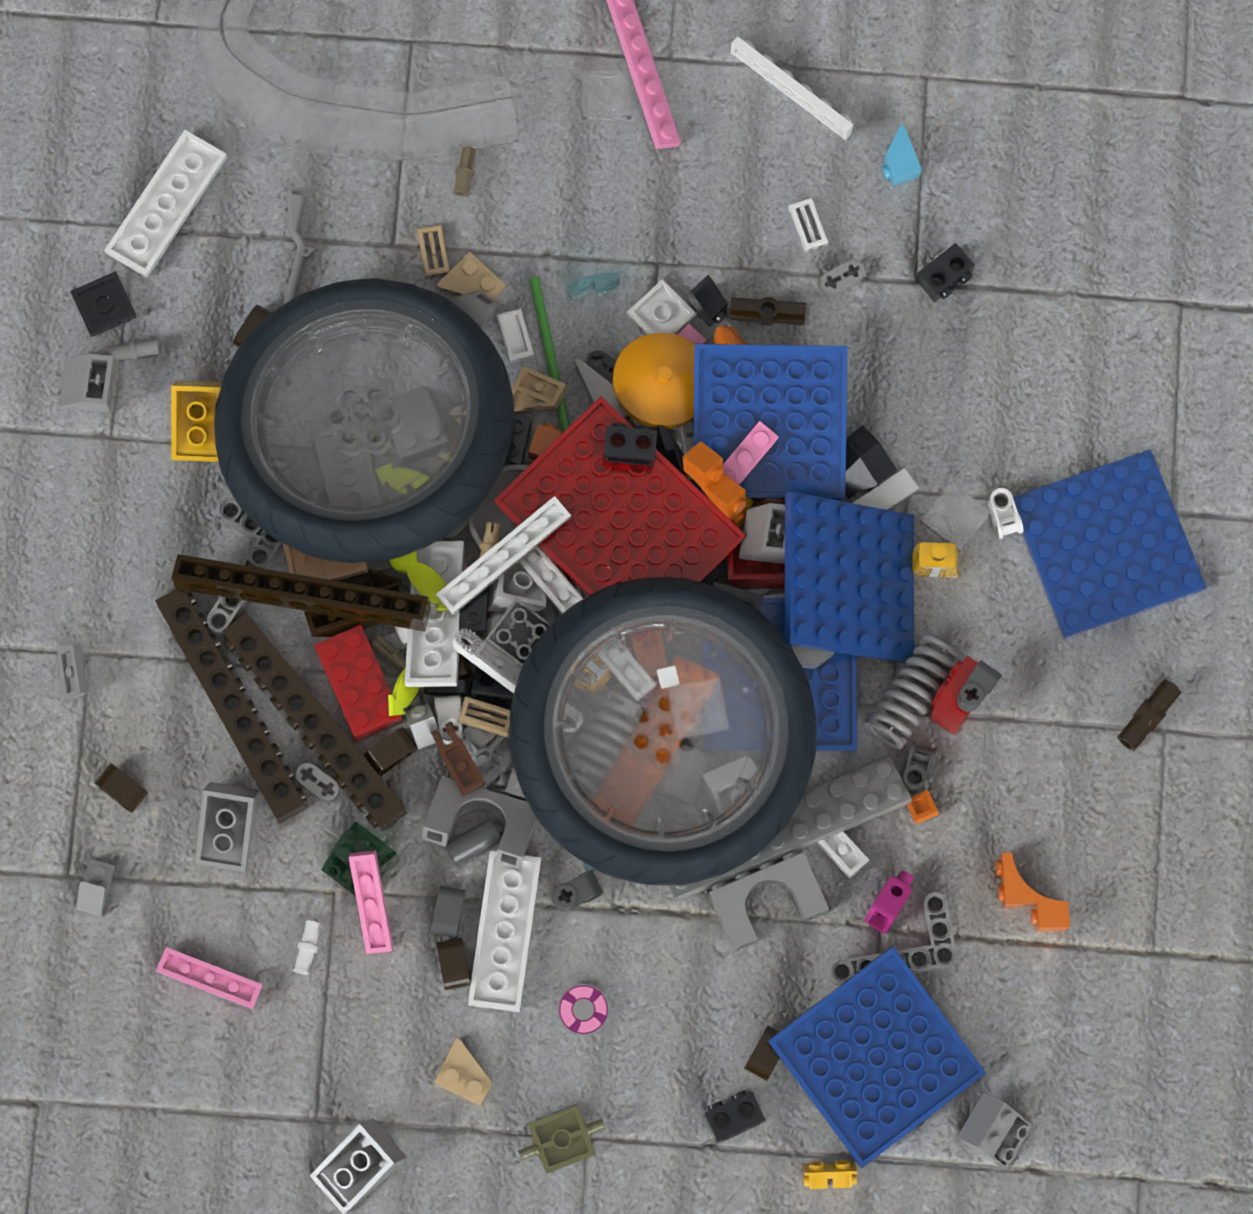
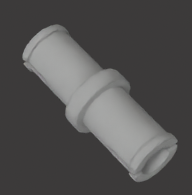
(134, 349)

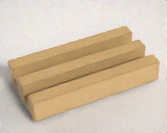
(436, 271)
(503, 731)

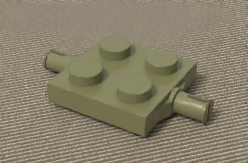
(561, 1139)

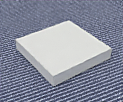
(661, 311)

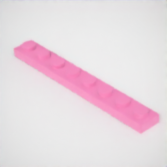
(644, 73)

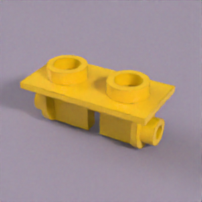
(841, 1172)

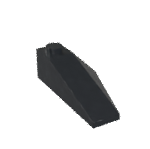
(865, 463)

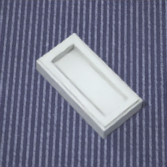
(515, 335)

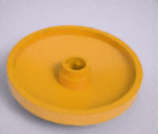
(656, 380)

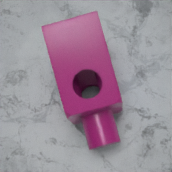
(890, 902)

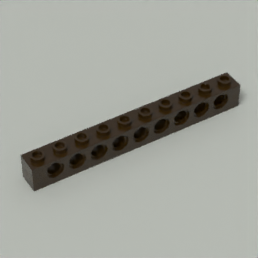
(301, 592)
(244, 630)
(282, 807)

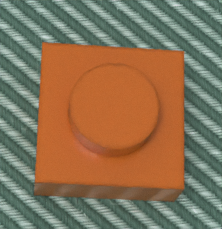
(922, 807)

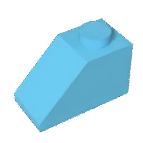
(900, 160)

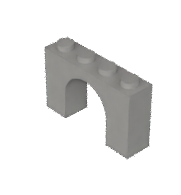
(513, 814)
(792, 874)

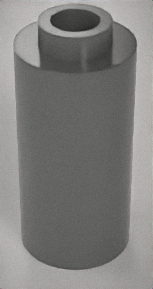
(474, 841)

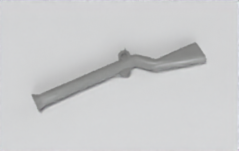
(295, 207)

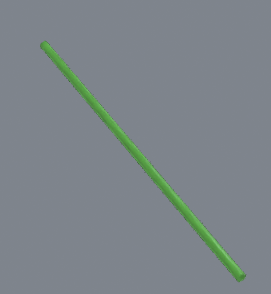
(548, 346)

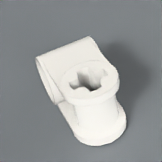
(1006, 518)
(448, 710)

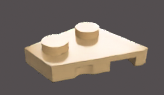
(537, 391)
(463, 1075)

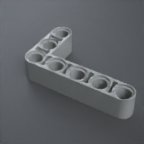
(261, 546)
(928, 952)

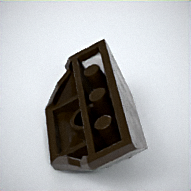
(329, 626)

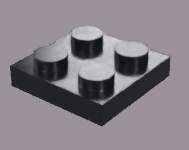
(103, 304)

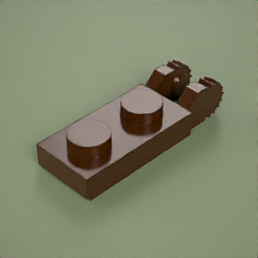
(459, 762)

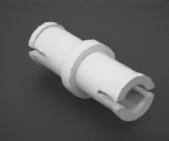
(307, 947)

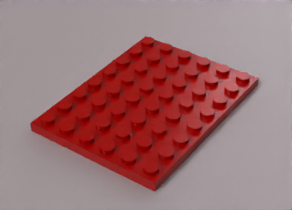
(623, 516)

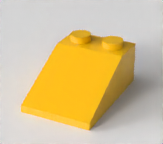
(193, 420)

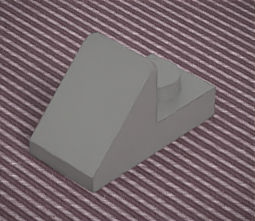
(95, 887)

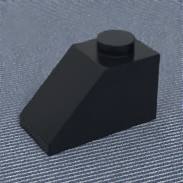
(708, 302)

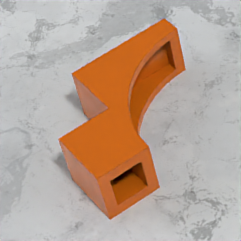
(707, 471)
(1014, 892)

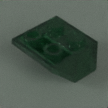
(355, 840)

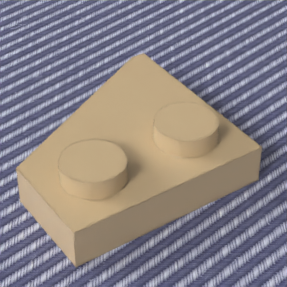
(471, 276)

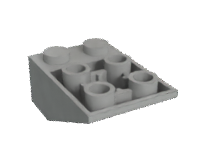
(517, 632)

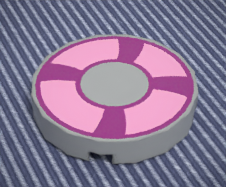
(583, 1010)

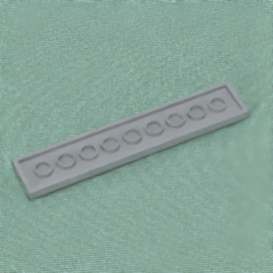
(823, 814)

